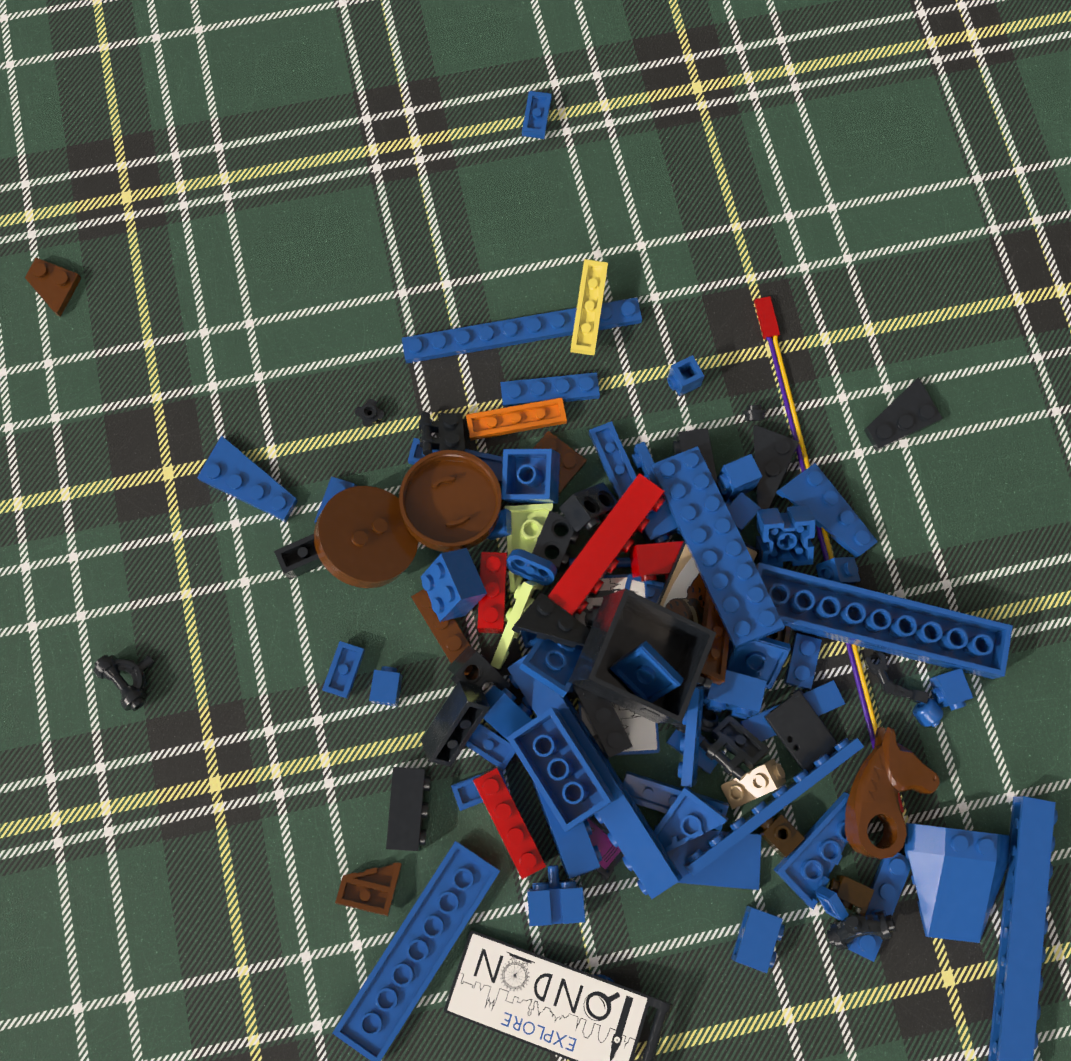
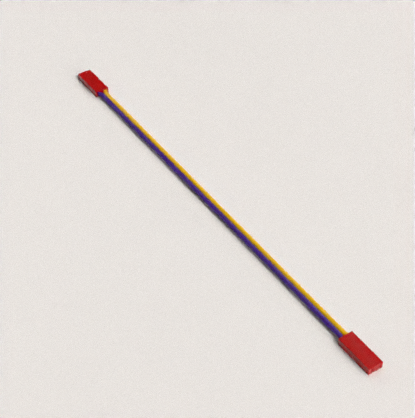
(770, 330)

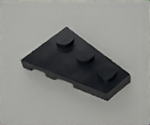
(903, 417)

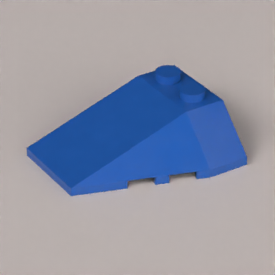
(955, 878)

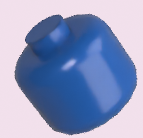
(928, 714)

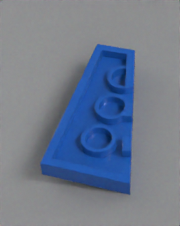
(242, 479)
(817, 854)

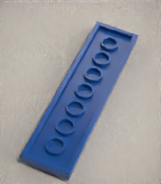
(717, 548)
(416, 952)

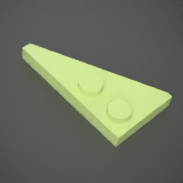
(526, 527)
(523, 601)

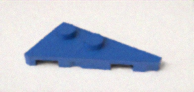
(687, 819)

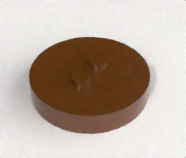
(450, 500)
(364, 537)

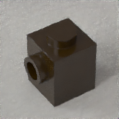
(780, 835)

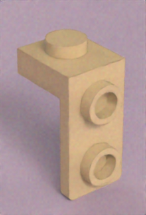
(755, 784)

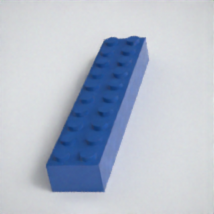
(888, 623)

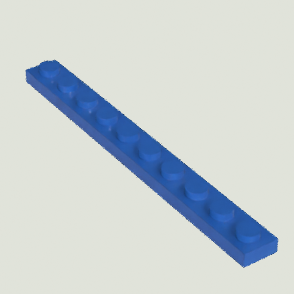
(513, 331)

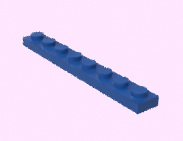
(762, 812)

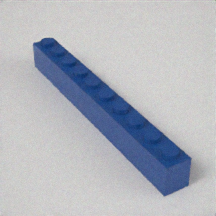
(622, 817)
(1023, 931)

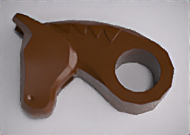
(875, 792)

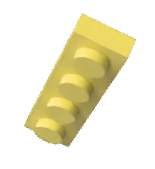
(589, 307)

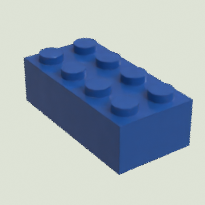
(560, 769)

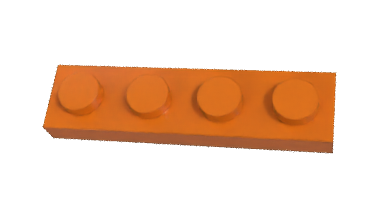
(516, 419)

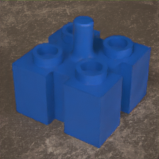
(785, 536)
(555, 901)

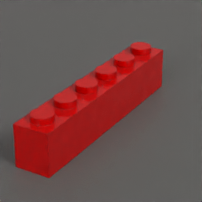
(606, 545)

